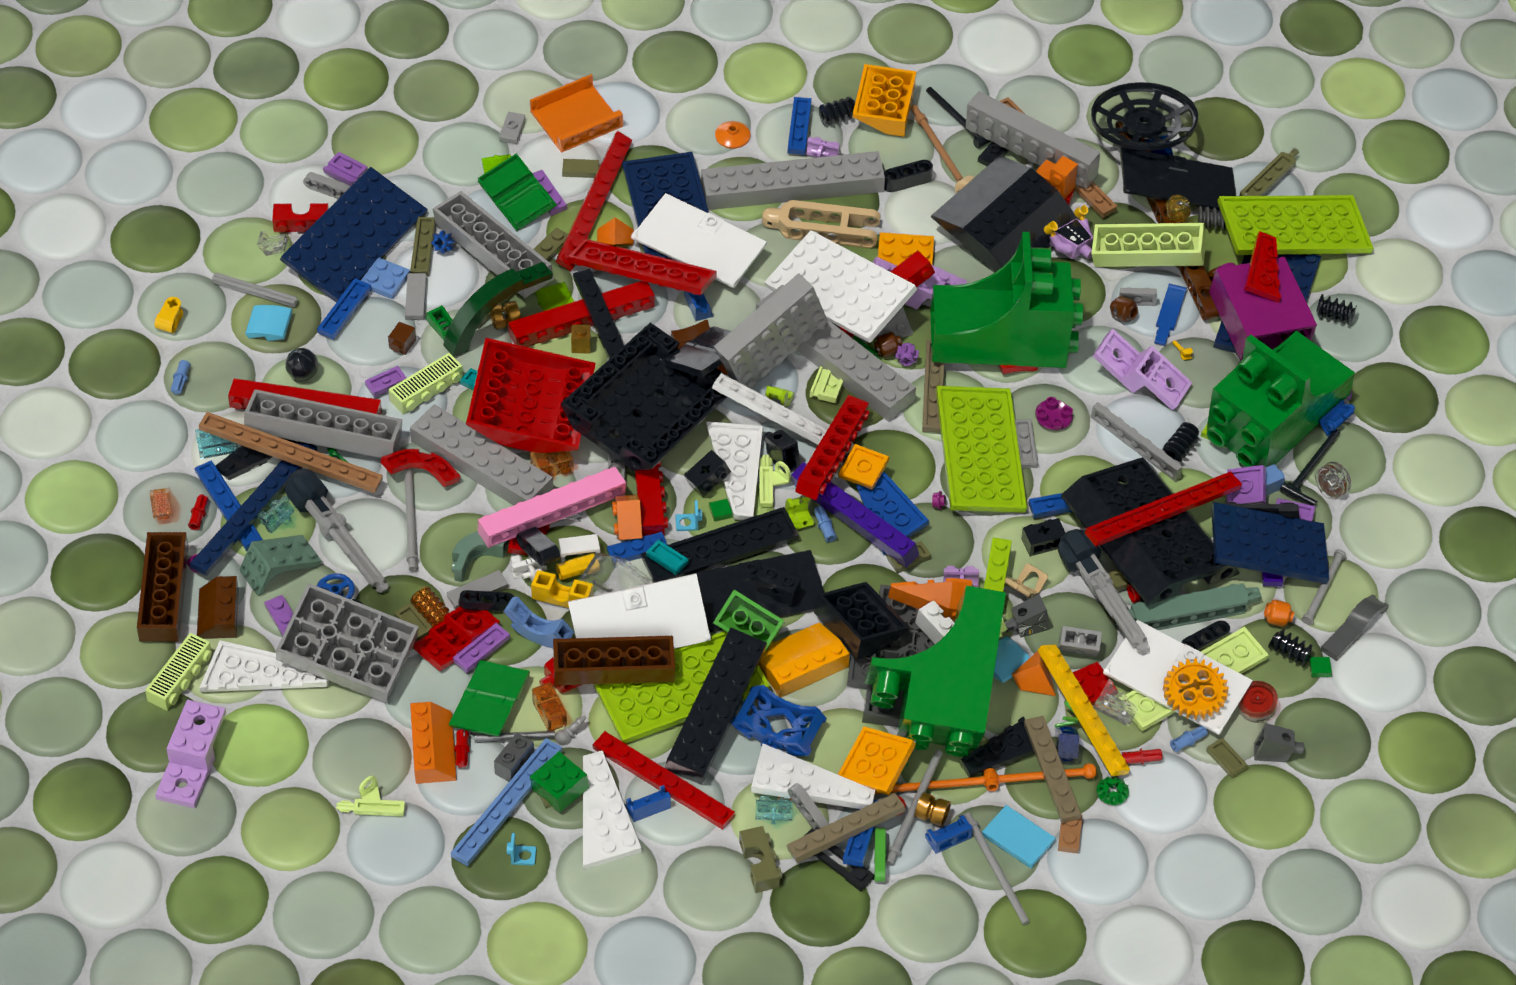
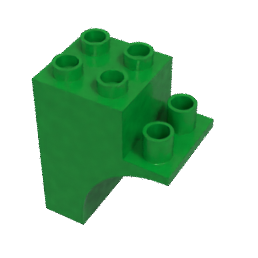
(1011, 316)
(1275, 398)
(948, 683)

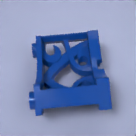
(772, 706)

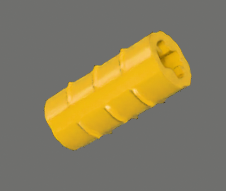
(573, 567)

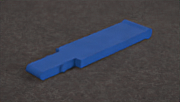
(1169, 312)

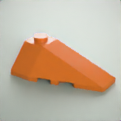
(917, 595)

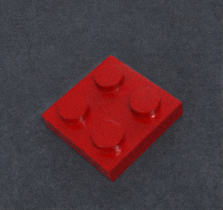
(1092, 681)

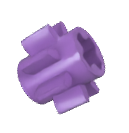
(907, 354)

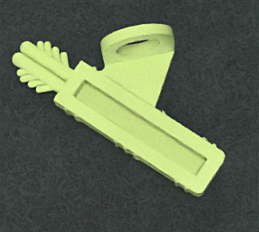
(770, 478)
(371, 803)

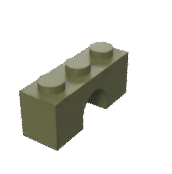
(756, 843)

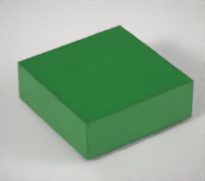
(720, 510)
(1320, 667)

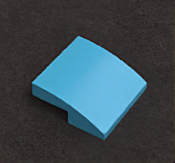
(269, 322)
(1008, 659)

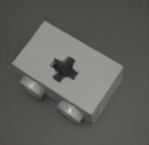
(1079, 641)

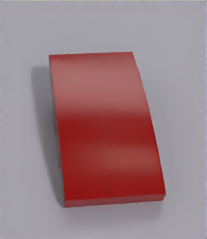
(453, 635)

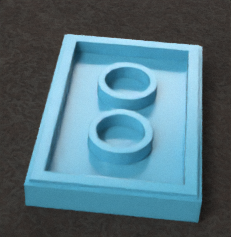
(1018, 836)

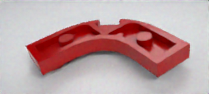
(413, 458)

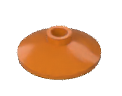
(732, 134)

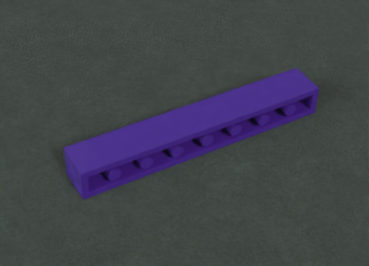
(865, 522)

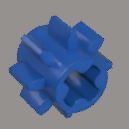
(448, 242)

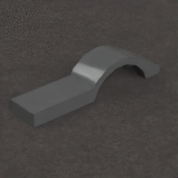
(1353, 627)

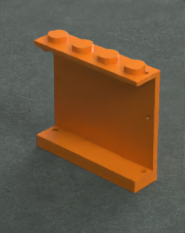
(574, 114)

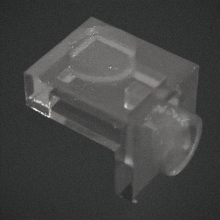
(273, 244)

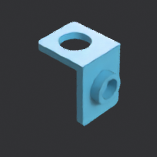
(694, 518)
(514, 852)

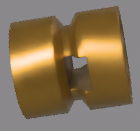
(511, 313)
(932, 809)

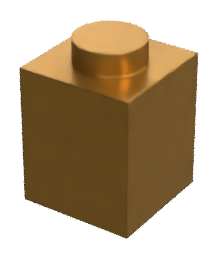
(581, 339)

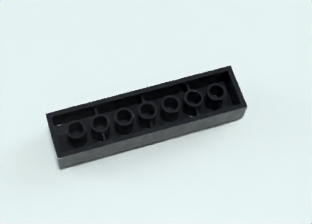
(715, 706)

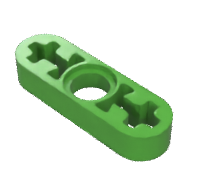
(879, 854)

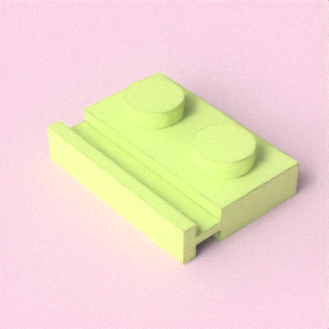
(826, 386)

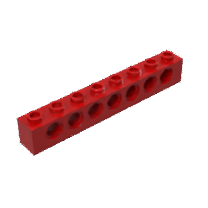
(833, 447)

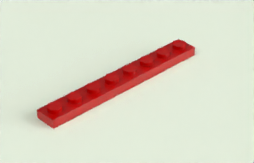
(657, 776)

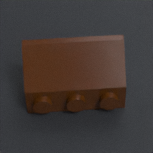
(218, 608)

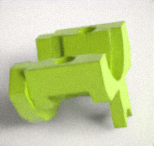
(781, 394)
(799, 511)

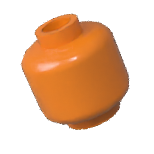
(1278, 613)

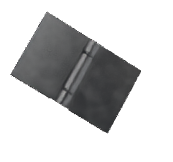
(699, 354)

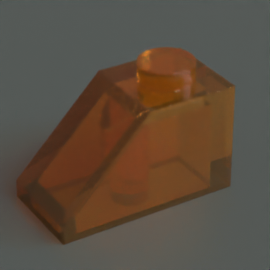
(161, 503)

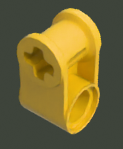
(169, 315)

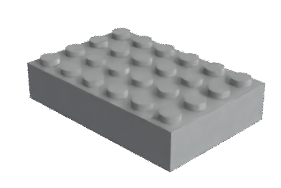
(771, 332)
(347, 643)

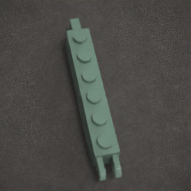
(1196, 606)

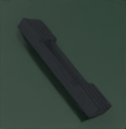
(1287, 510)
(857, 877)

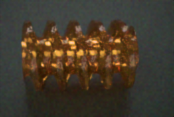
(429, 606)

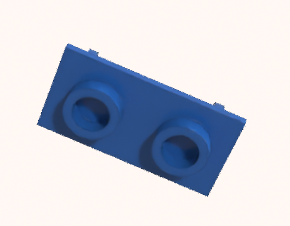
(1336, 416)

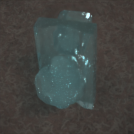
(278, 514)
(774, 809)

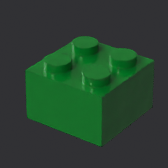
(559, 781)

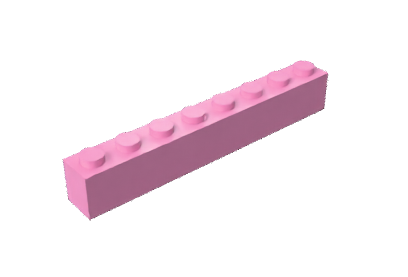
(551, 506)

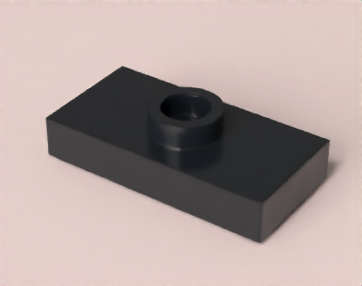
(991, 153)

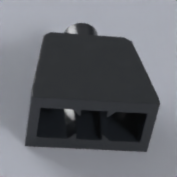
(782, 448)

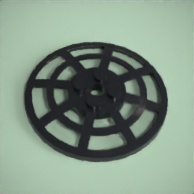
(1134, 117)

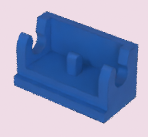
(698, 306)
(648, 805)
(949, 835)

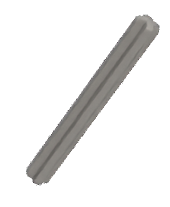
(254, 289)

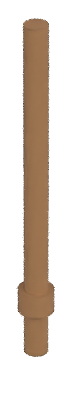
(922, 121)

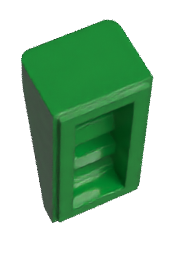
(435, 324)

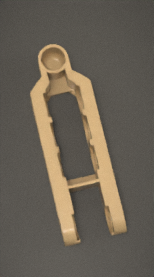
(844, 234)

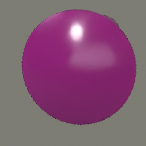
(1054, 414)

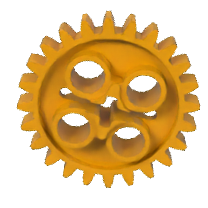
(1195, 689)

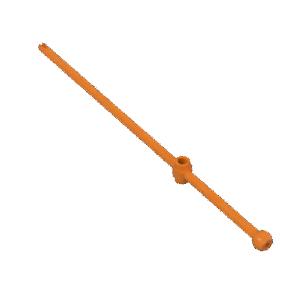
(992, 779)

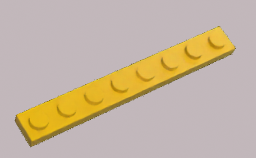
(1083, 710)

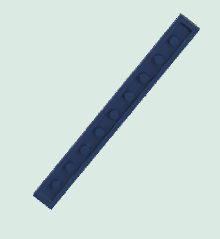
(245, 516)

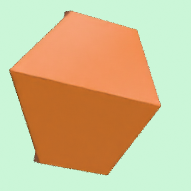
(615, 233)
(1034, 676)

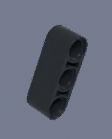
(908, 175)
(538, 546)
(1208, 636)

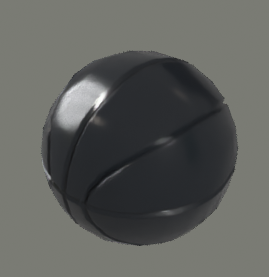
(301, 364)

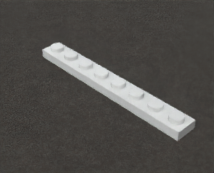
(770, 409)

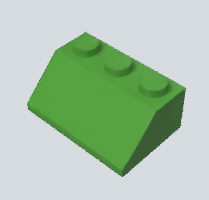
(749, 618)

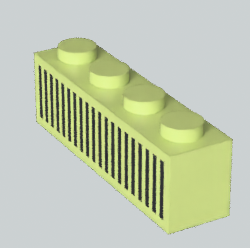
(426, 383)
(178, 672)

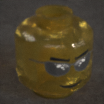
(1178, 208)

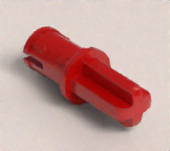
(198, 512)
(461, 748)
(1142, 756)

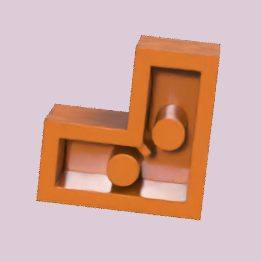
(1060, 175)
(628, 517)

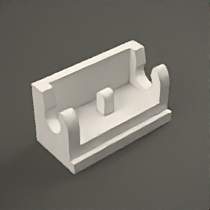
(578, 545)

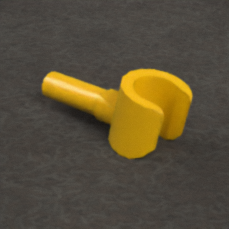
(1184, 353)

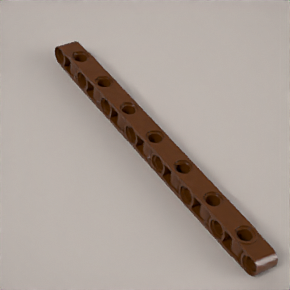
(1194, 276)

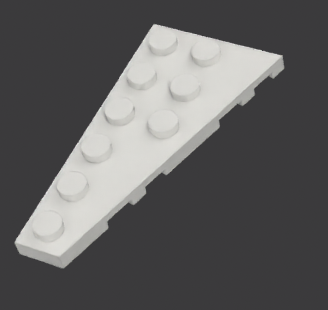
(740, 449)
(248, 668)
(779, 771)
(606, 824)

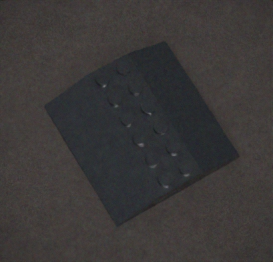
(999, 207)

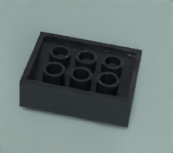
(859, 618)

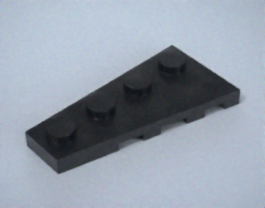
(241, 461)
(999, 751)

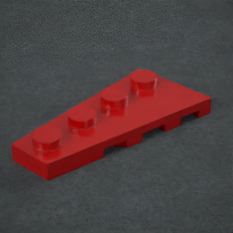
(1263, 268)

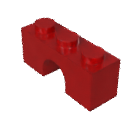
(287, 221)

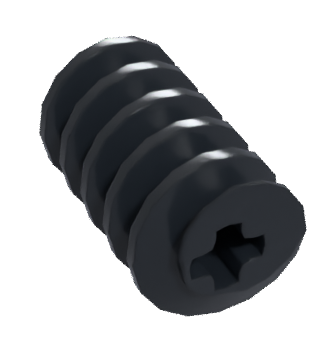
(836, 109)
(1336, 310)
(1182, 441)
(1291, 647)

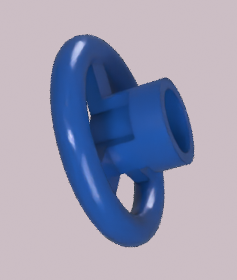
(338, 588)

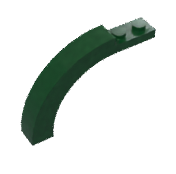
(485, 299)

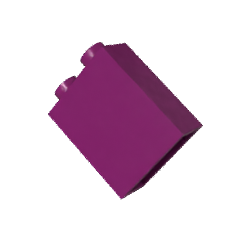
(1257, 316)

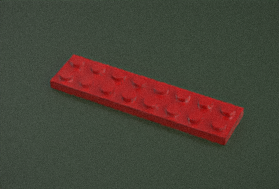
(642, 266)

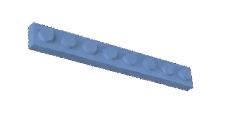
(503, 805)

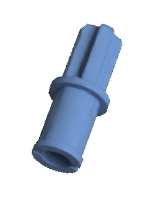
(180, 377)
(825, 524)
(1188, 738)

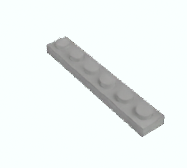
(1136, 441)

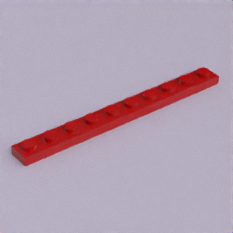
(595, 197)
(1163, 509)

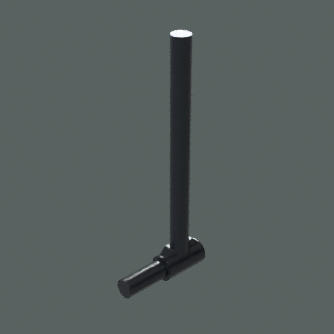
(978, 141)
(1293, 489)

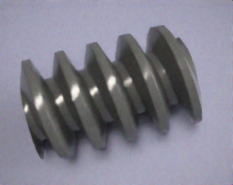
(1211, 218)

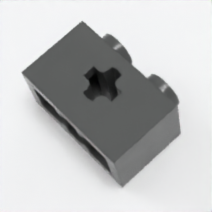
(513, 756)

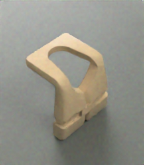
(1018, 583)

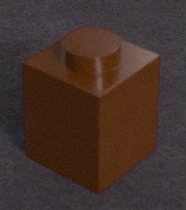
(402, 338)

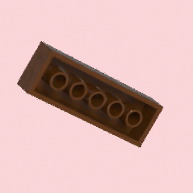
(162, 587)
(613, 660)

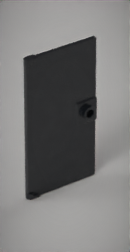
(1169, 175)
(719, 583)

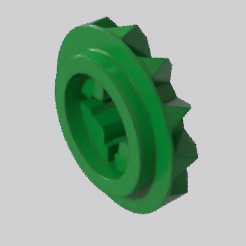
(1113, 797)

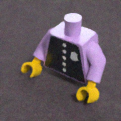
(1072, 238)

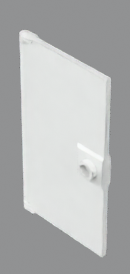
(699, 239)
(645, 610)
(1147, 671)

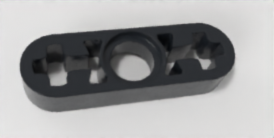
(469, 598)

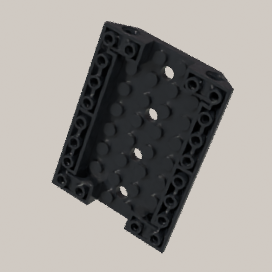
(628, 387)
(1145, 556)

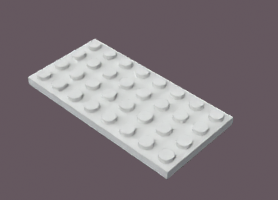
(849, 287)

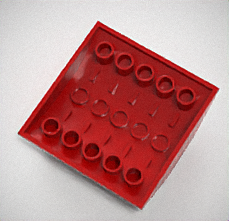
(521, 397)

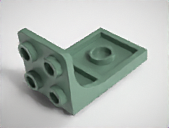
(274, 556)

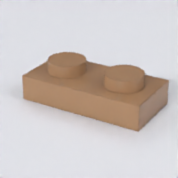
(1070, 836)

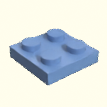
(386, 277)

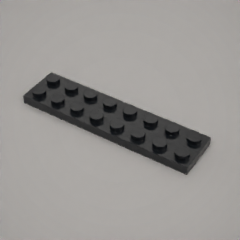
(728, 544)

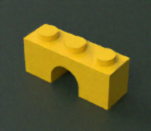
(549, 590)

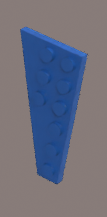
(892, 506)

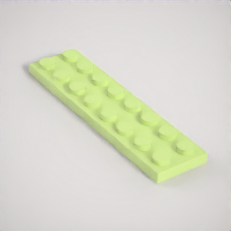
(1237, 651)

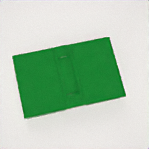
(516, 192)
(489, 698)

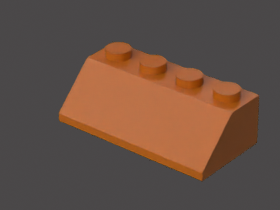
(432, 743)

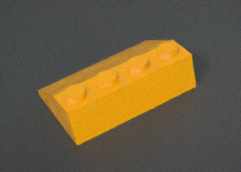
(885, 98)
(803, 659)

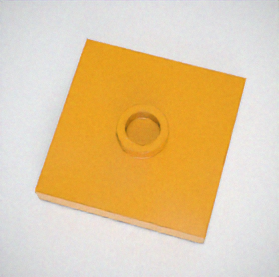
(863, 466)

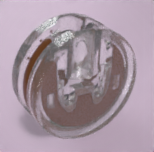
(1333, 480)

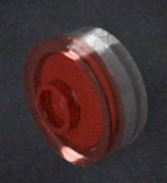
(1259, 702)

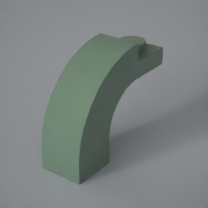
(471, 548)

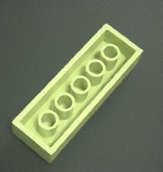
(1149, 244)

